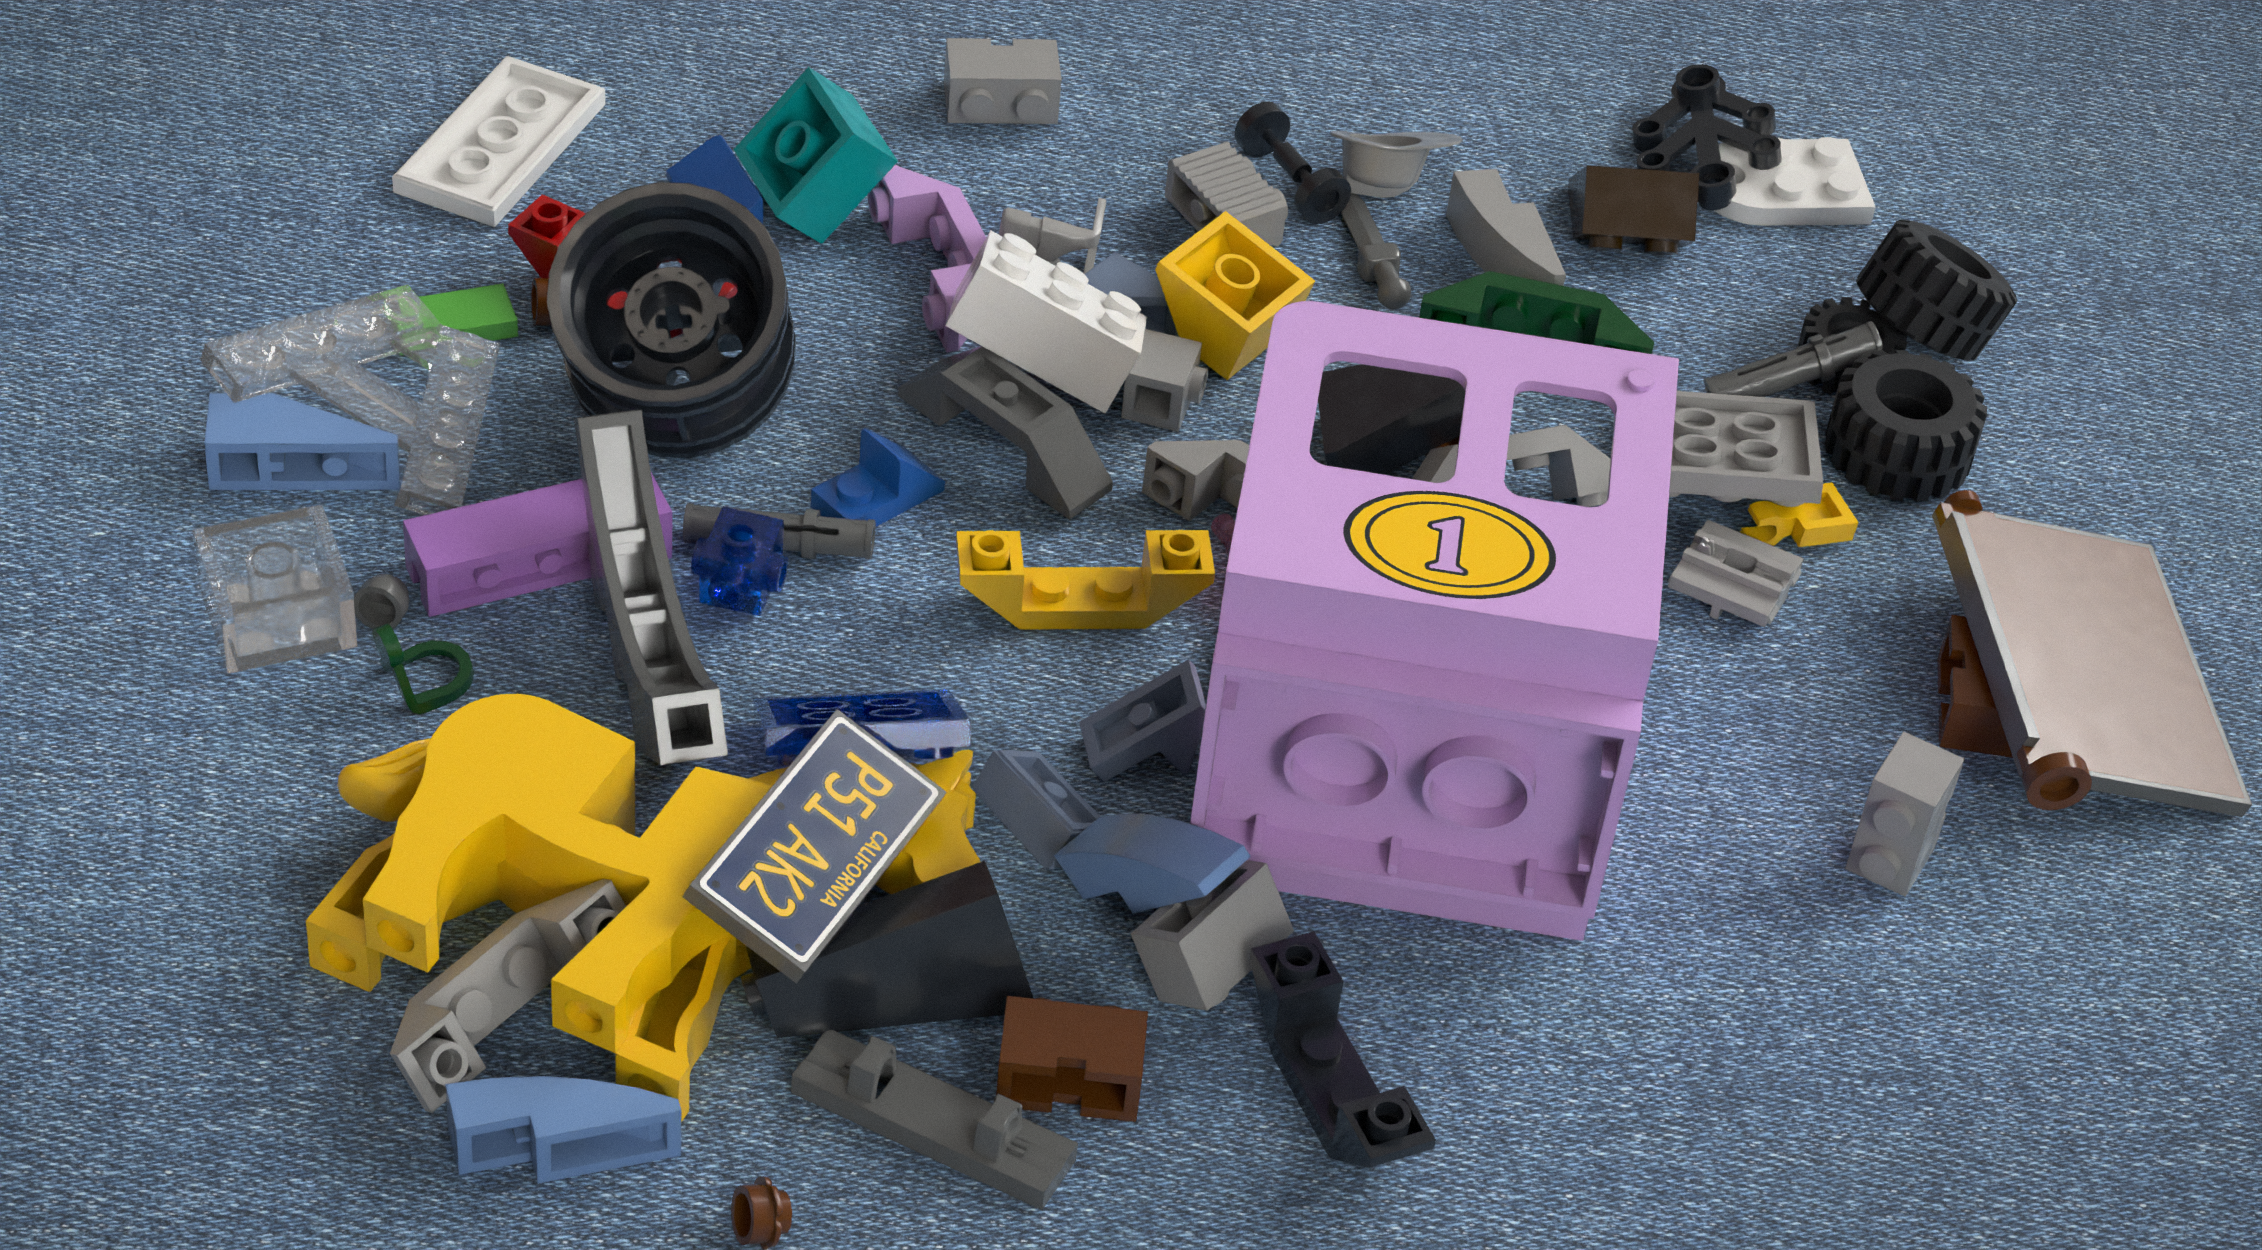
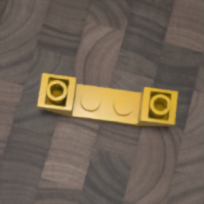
(1040, 598)

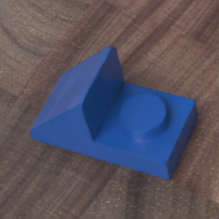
(878, 487)

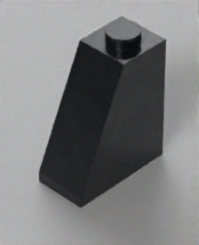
(1385, 416)

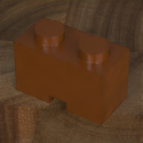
(1972, 716)
(1072, 1057)

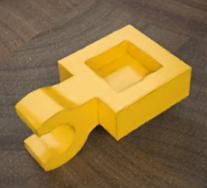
(1807, 523)

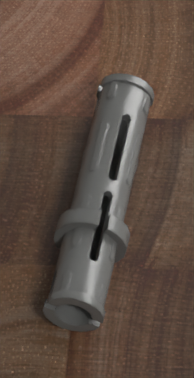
(1805, 363)
(802, 533)

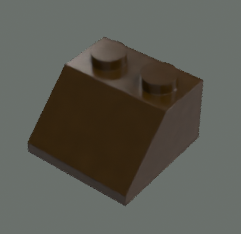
(1633, 207)

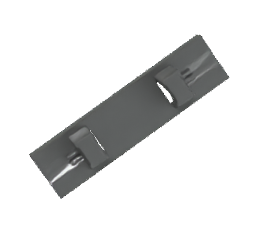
(935, 1117)

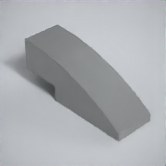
(1499, 233)

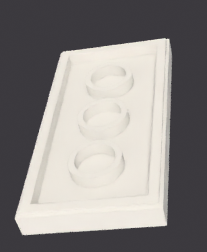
(499, 141)

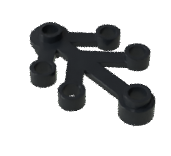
(1700, 91)

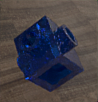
(740, 561)

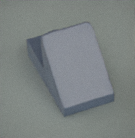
(1153, 718)

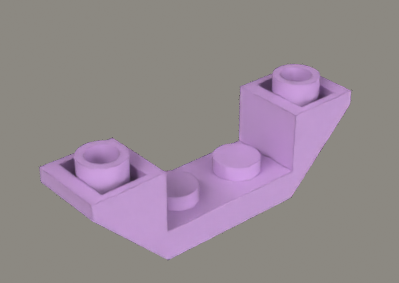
(922, 208)

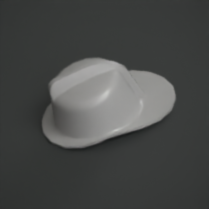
(1387, 162)

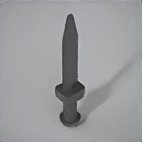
(1376, 259)

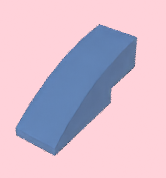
(1149, 860)
(559, 1125)

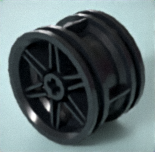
(716, 242)

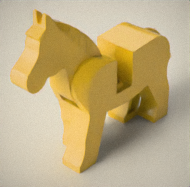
(541, 802)

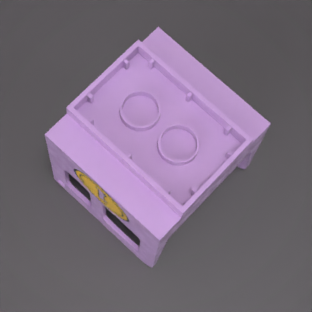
(1431, 677)

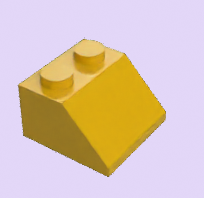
(1227, 291)

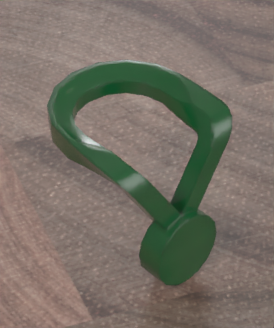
(395, 659)

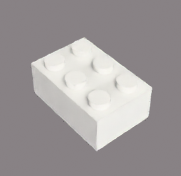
(1048, 320)

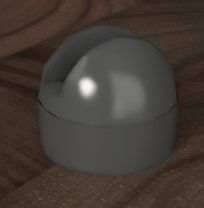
(381, 601)

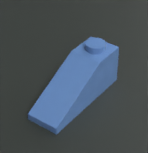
(294, 446)

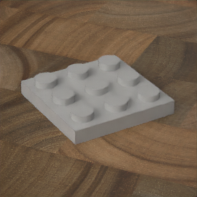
(1746, 449)

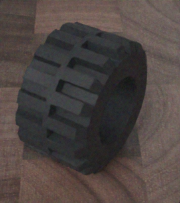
(1936, 290)
(1905, 425)

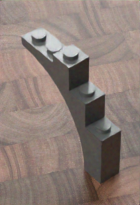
(669, 692)

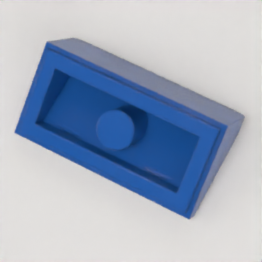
(718, 169)

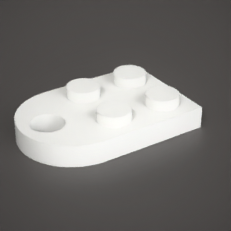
(1811, 186)

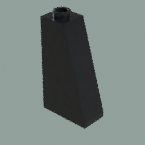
(900, 962)

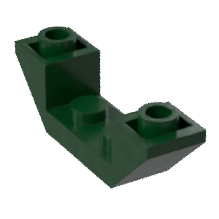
(1536, 310)

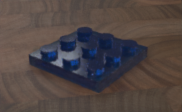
(904, 720)

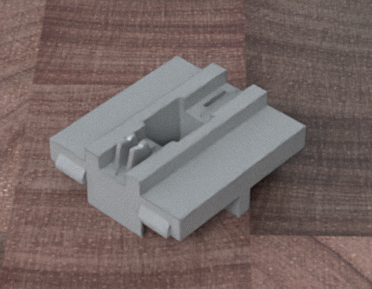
(1736, 574)

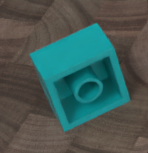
(815, 155)

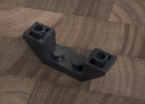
(1299, 1009)

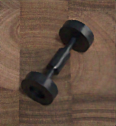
(1322, 193)

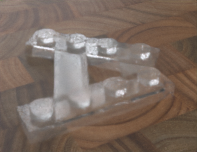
(326, 355)

